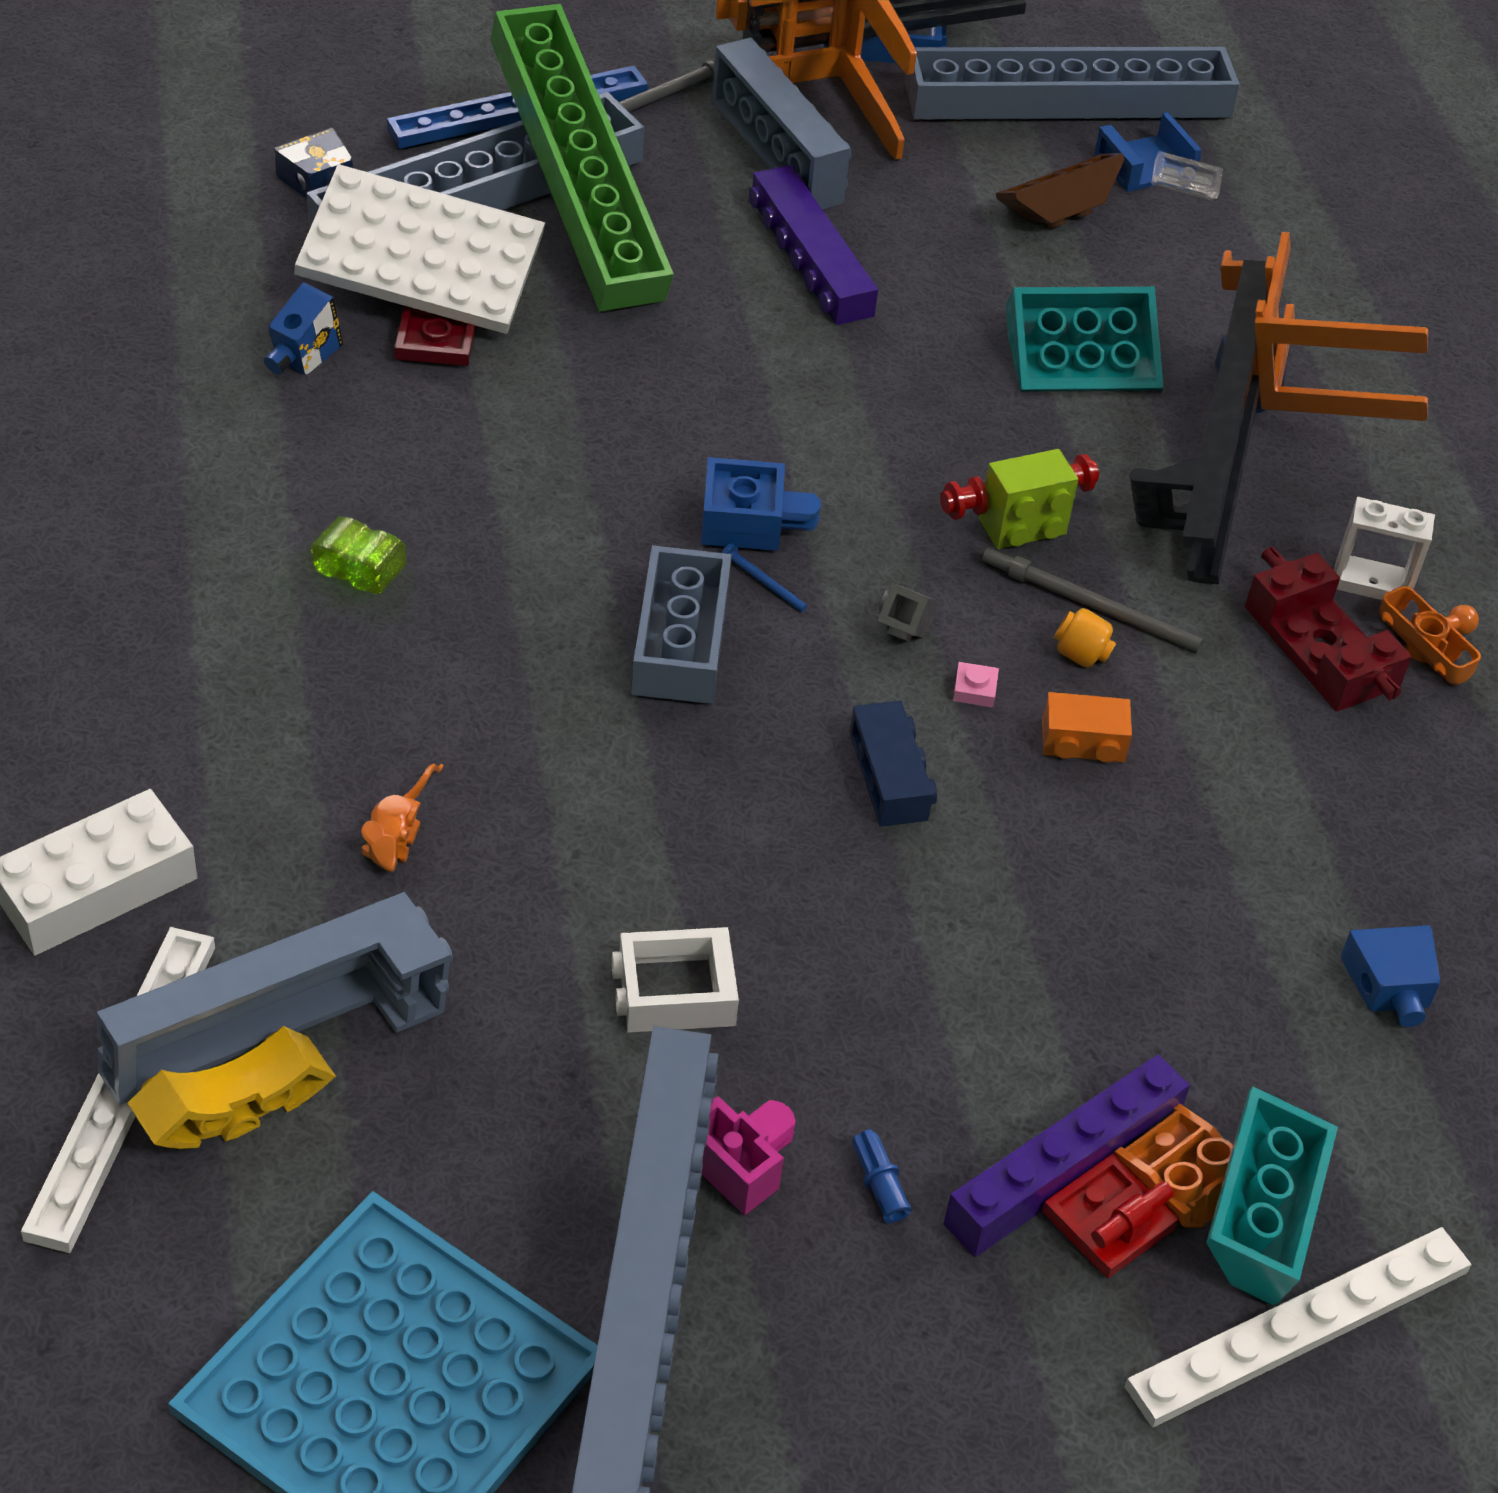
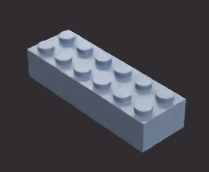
(779, 120)

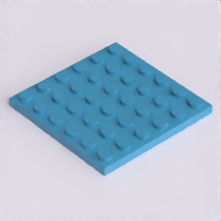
(387, 1369)

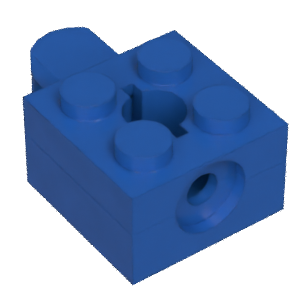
(749, 505)

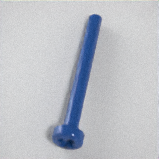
(763, 578)

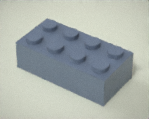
(681, 625)

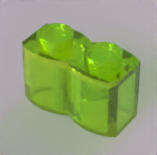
(359, 554)

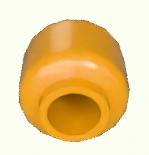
(1084, 638)

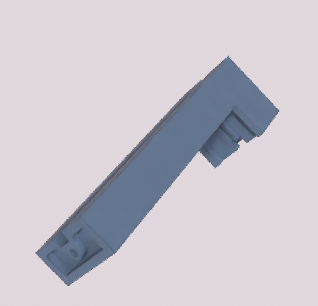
(300, 981)

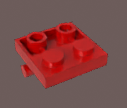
(1112, 1214)

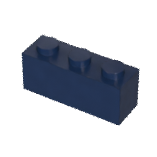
(892, 763)

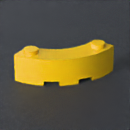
(231, 1097)

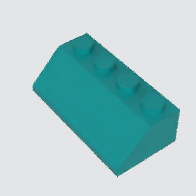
(1270, 1196)

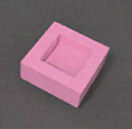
(975, 684)

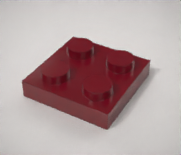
(433, 338)

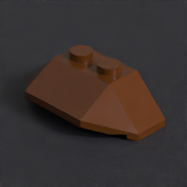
(1064, 192)

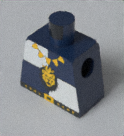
(311, 161)

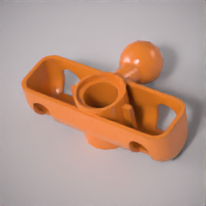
(1431, 635)

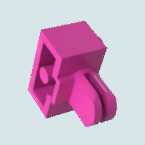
(744, 1150)

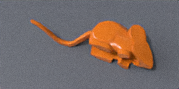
(394, 825)

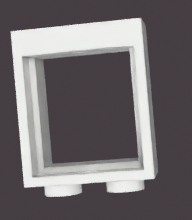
(1389, 520)
(678, 1010)

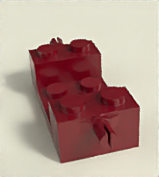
(1298, 606)

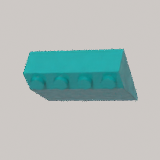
(1084, 338)

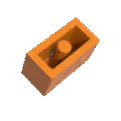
(1086, 727)

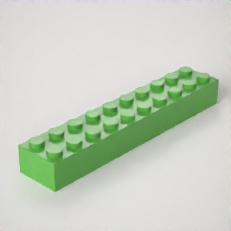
(581, 158)

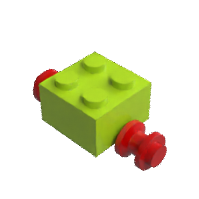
(1023, 496)

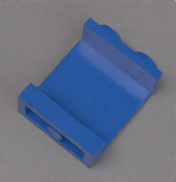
(1141, 153)

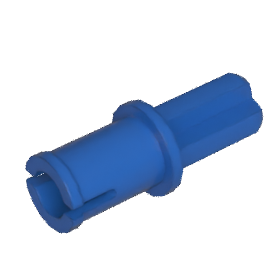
(881, 1177)

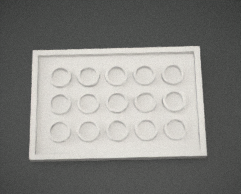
(420, 248)

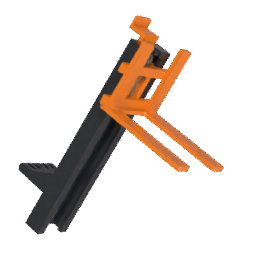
(1252, 365)

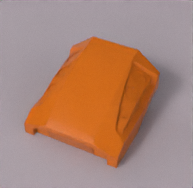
(1186, 1156)

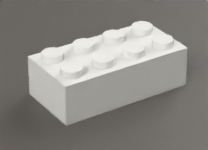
(94, 871)

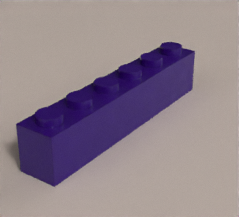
(813, 245)
(1023, 1180)

